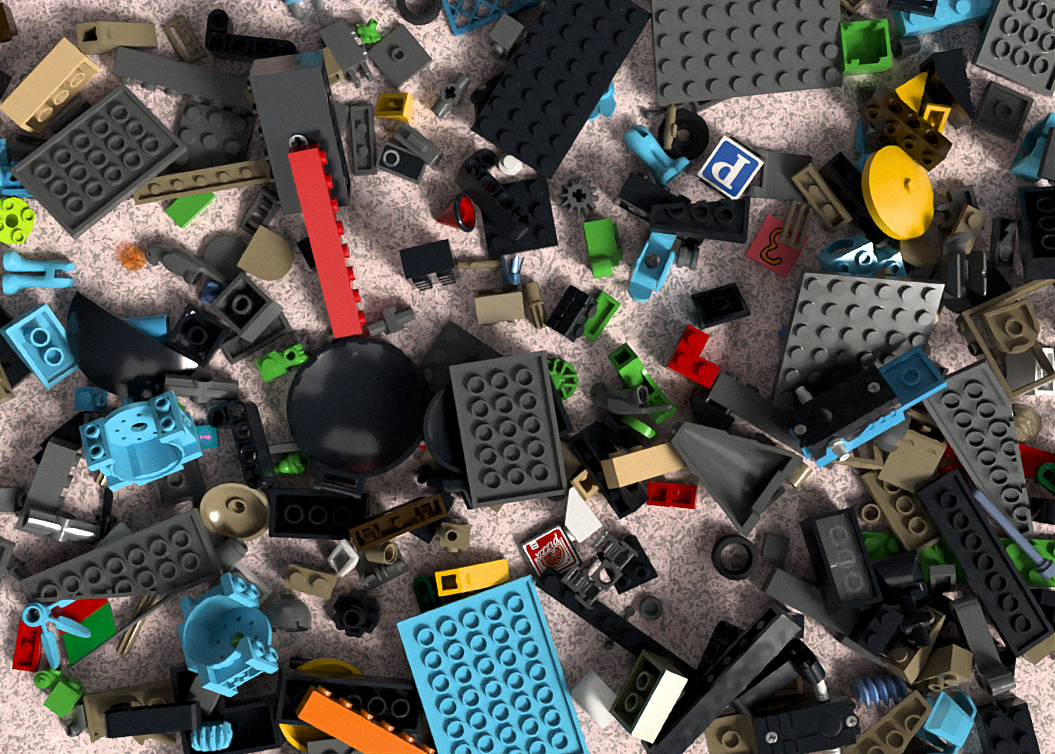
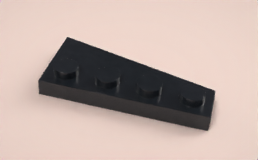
(714, 220)

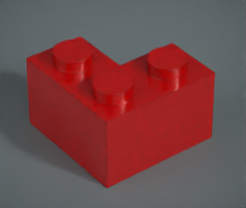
(686, 360)

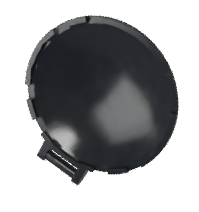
(356, 411)

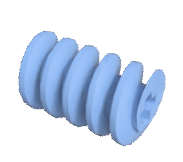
(879, 689)

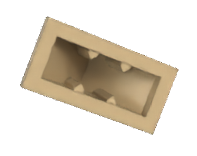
(584, 484)

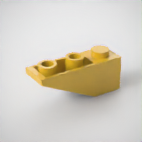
(472, 577)

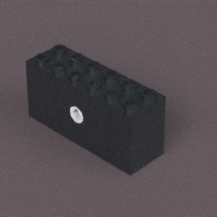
(296, 111)

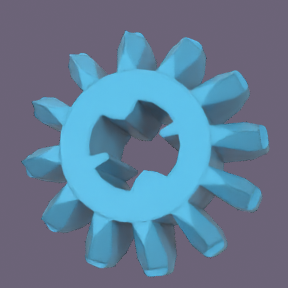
(211, 736)

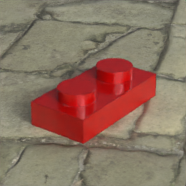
(28, 648)

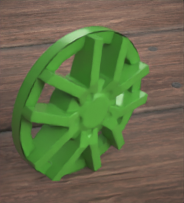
(559, 377)

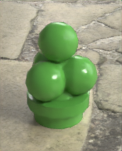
(291, 464)

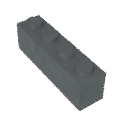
(51, 479)

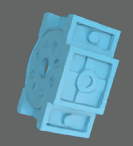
(142, 452)
(208, 640)

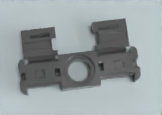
(591, 589)

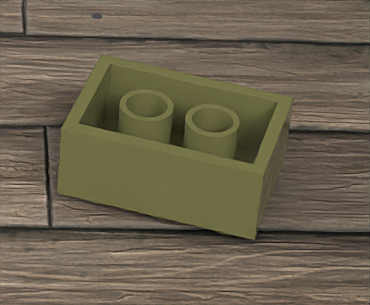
(648, 696)

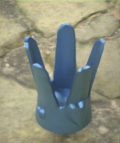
(514, 275)

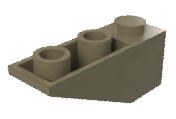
(107, 36)
(907, 660)
(944, 669)

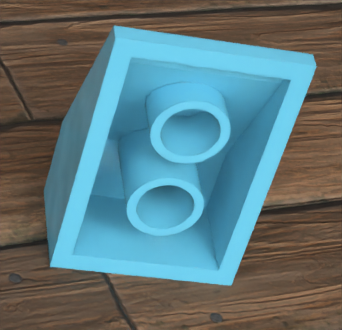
(41, 344)

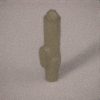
(670, 127)
(473, 264)

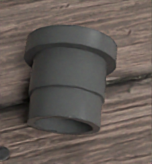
(905, 47)

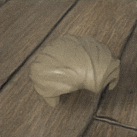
(1027, 422)

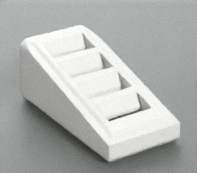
(343, 558)

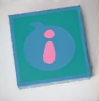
(208, 436)

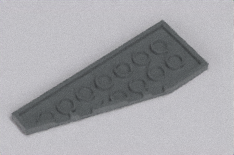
(981, 430)
(149, 562)

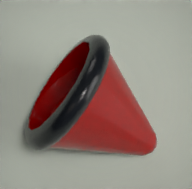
(458, 214)

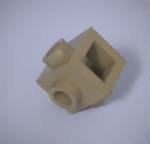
(462, 531)

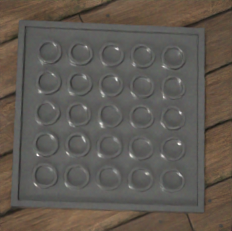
(847, 324)

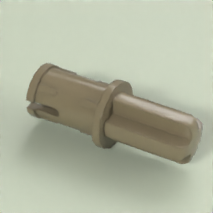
(535, 305)

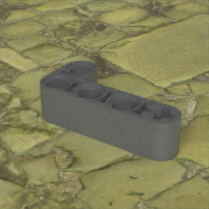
(975, 636)

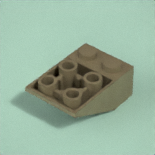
(916, 455)

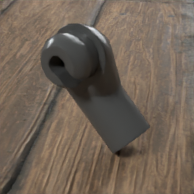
(80, 723)

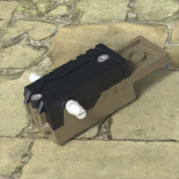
(788, 725)

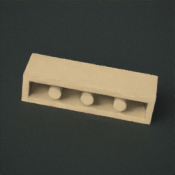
(641, 463)

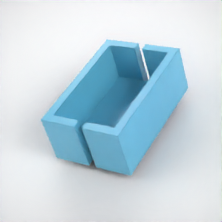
(1034, 144)

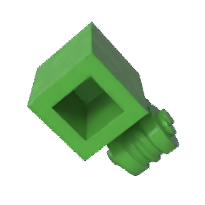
(278, 362)
(64, 690)

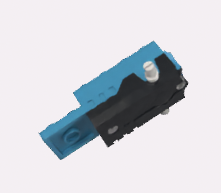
(861, 406)

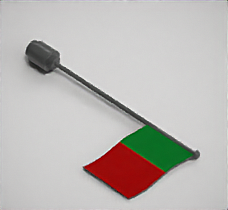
(99, 617)

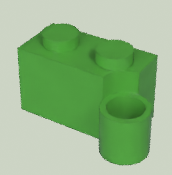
(602, 246)

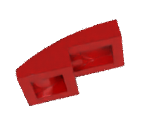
(672, 495)

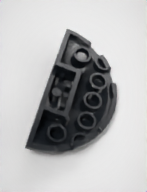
(118, 353)

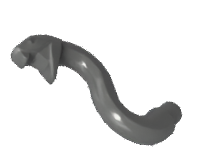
(311, 350)

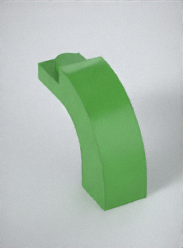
(633, 372)

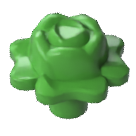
(367, 31)

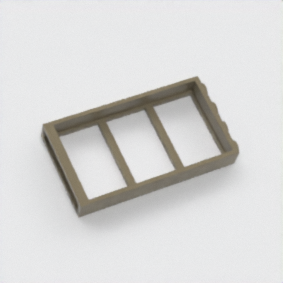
(979, 349)

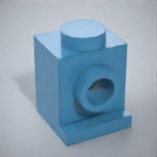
(11, 187)
(90, 399)

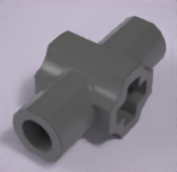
(443, 104)
(390, 320)

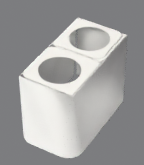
(594, 698)

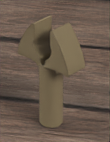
(160, 737)

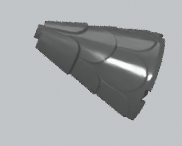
(734, 469)

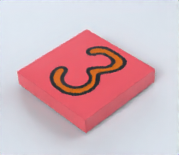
(772, 253)

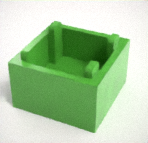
(865, 47)

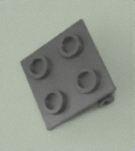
(376, 574)

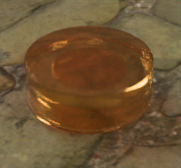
(133, 259)

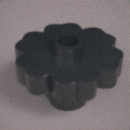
(364, 606)

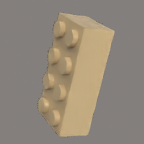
(49, 87)

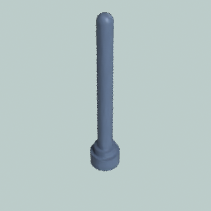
(1044, 567)

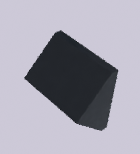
(719, 306)

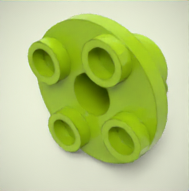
(15, 220)

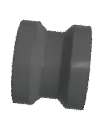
(687, 257)

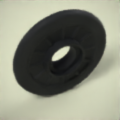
(698, 136)

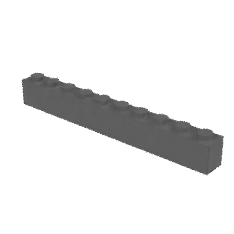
(191, 81)

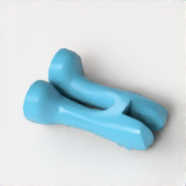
(650, 152)
(16, 263)

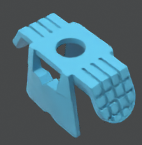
(644, 278)
(948, 721)

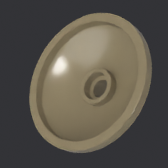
(229, 518)

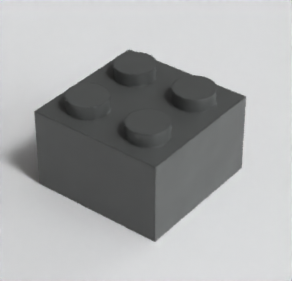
(246, 307)

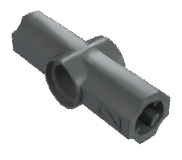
(201, 387)
(61, 526)

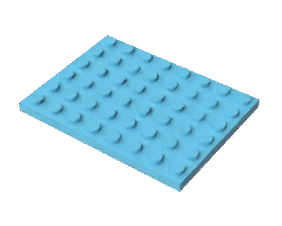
(492, 675)

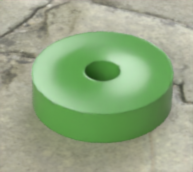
(640, 427)

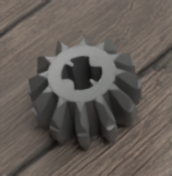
(571, 201)

